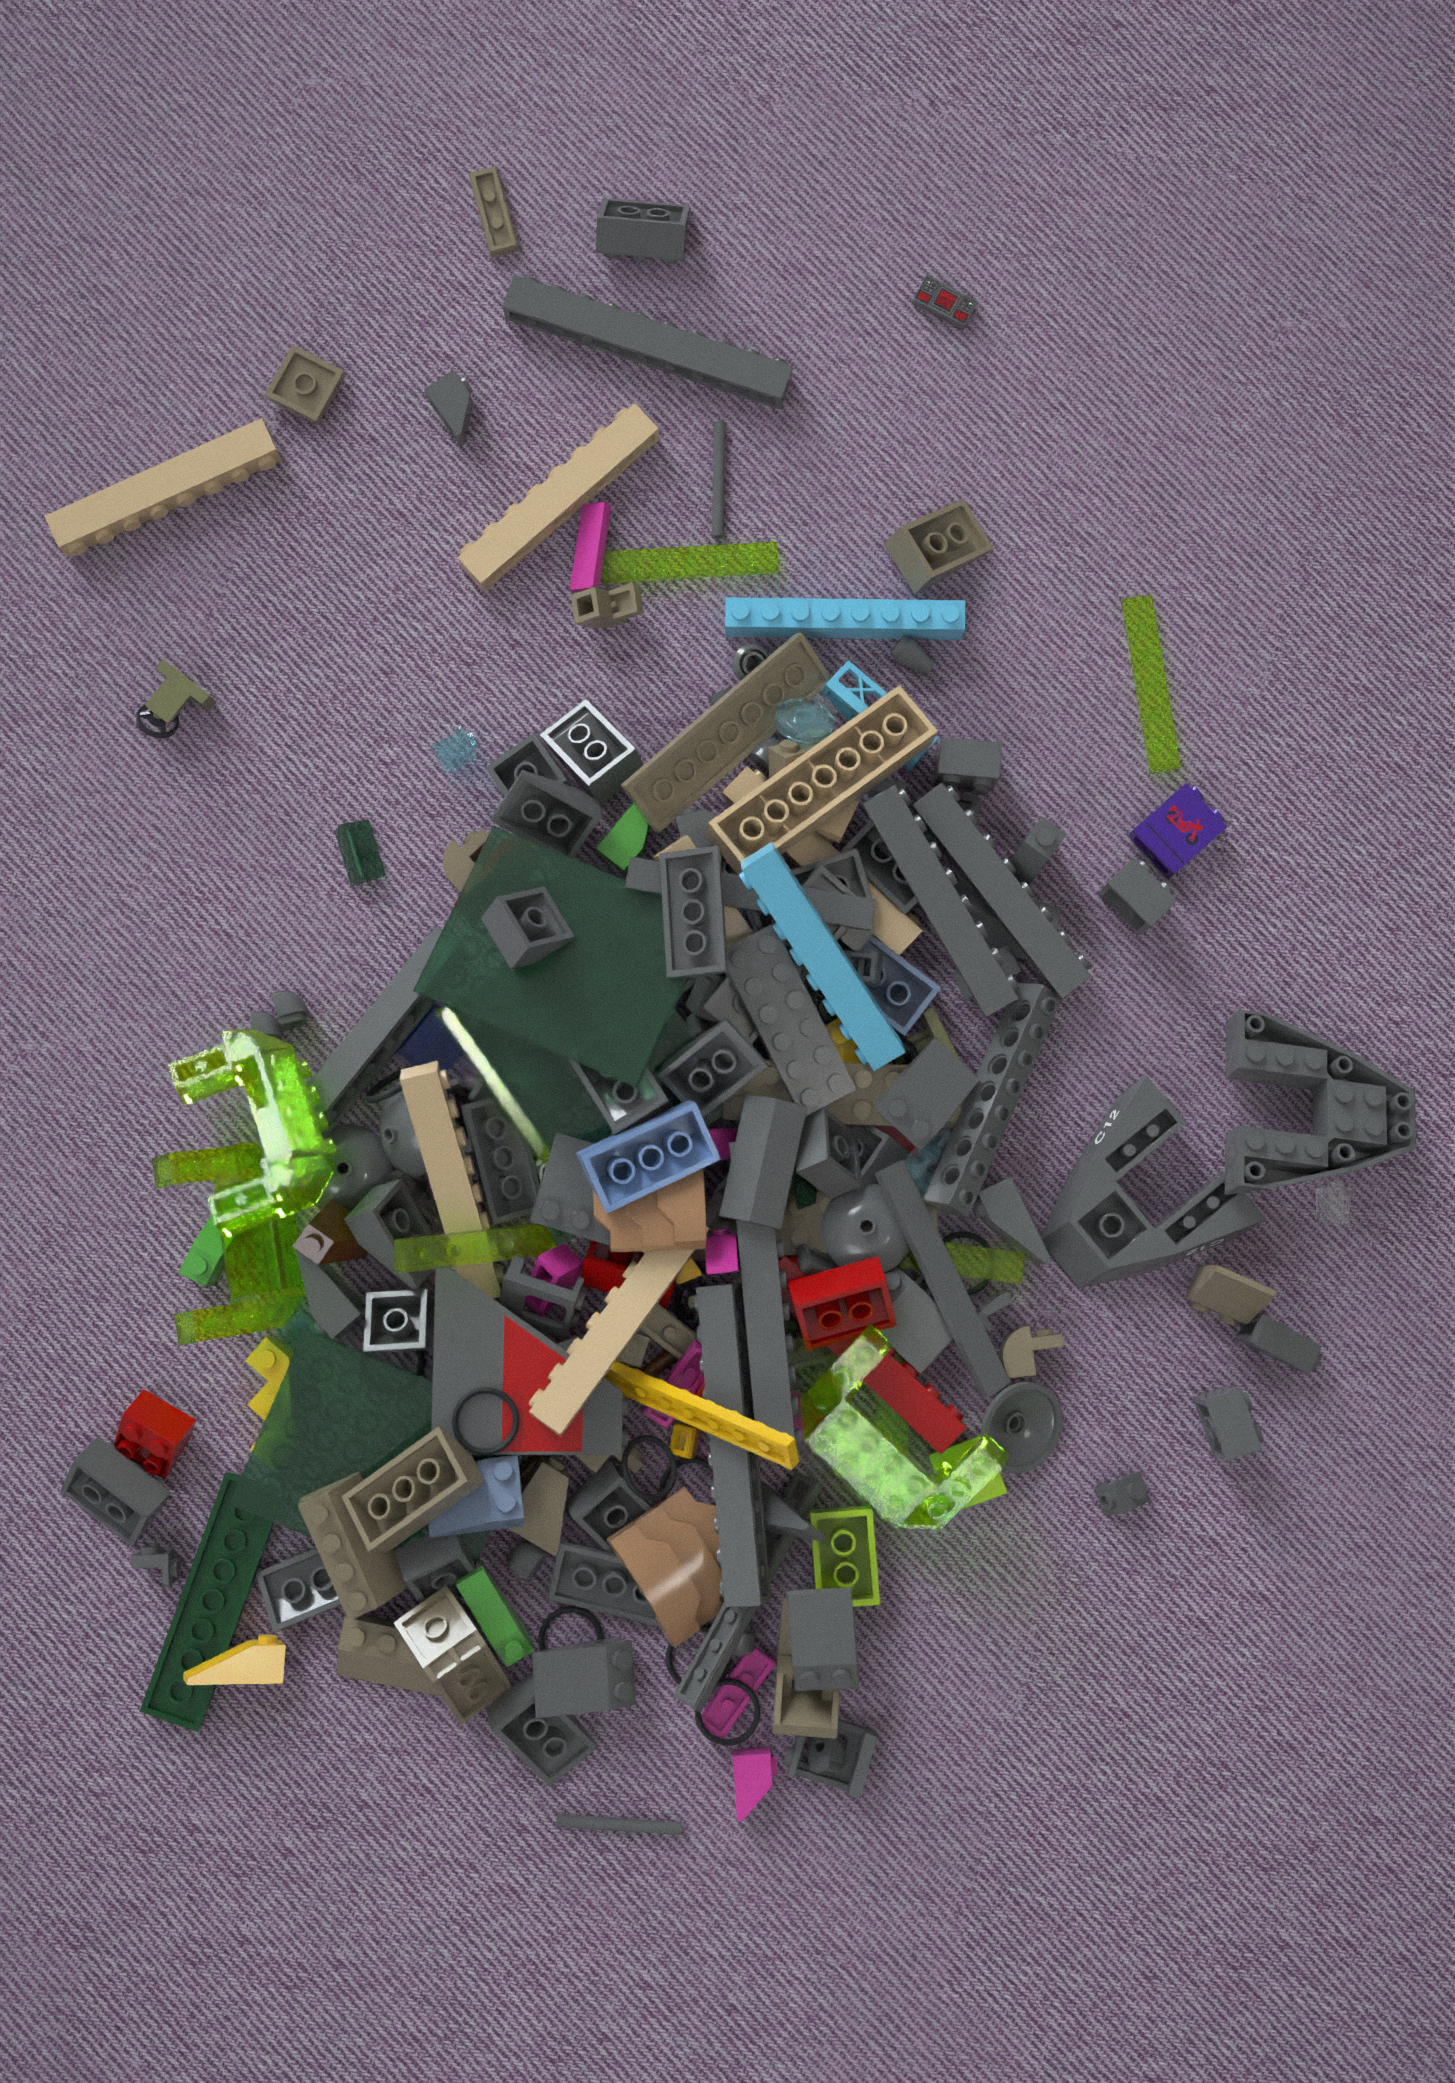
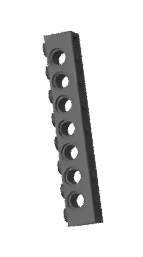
(992, 1100)

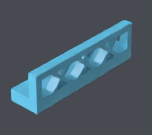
(850, 705)

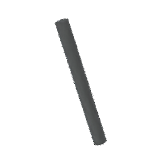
(718, 480)
(618, 1824)

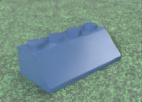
(648, 1156)

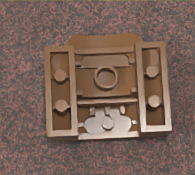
(660, 1220)
(674, 1563)

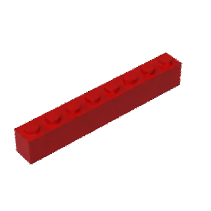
(897, 1385)

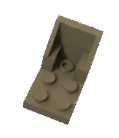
(453, 1654)
(800, 1712)

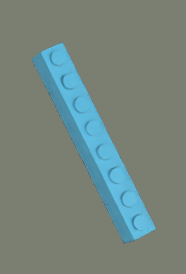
(844, 618)
(822, 956)

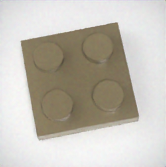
(305, 385)

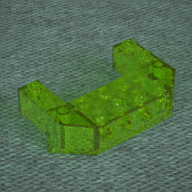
(286, 1118)
(259, 1262)
(873, 1461)

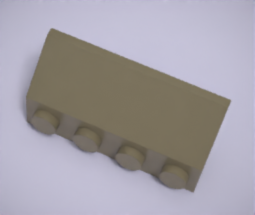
(412, 1490)
(358, 1576)
(377, 1653)

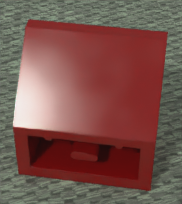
(153, 1433)

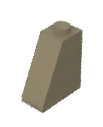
(544, 1503)

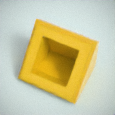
(689, 1272)
(684, 1440)

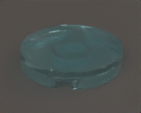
(803, 721)

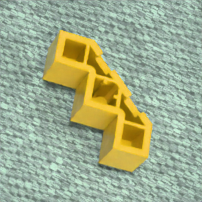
(271, 1361)

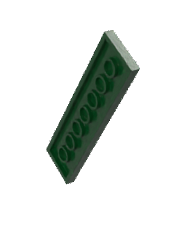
(208, 1608)

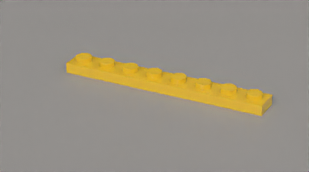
(705, 1415)

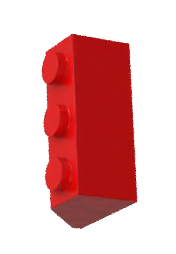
(606, 1269)
(842, 1303)

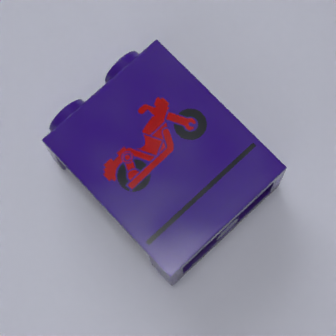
(1178, 830)

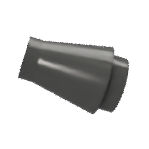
(911, 655)

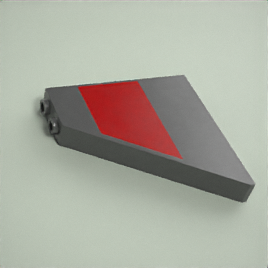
(491, 1347)

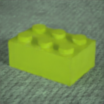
(846, 1552)

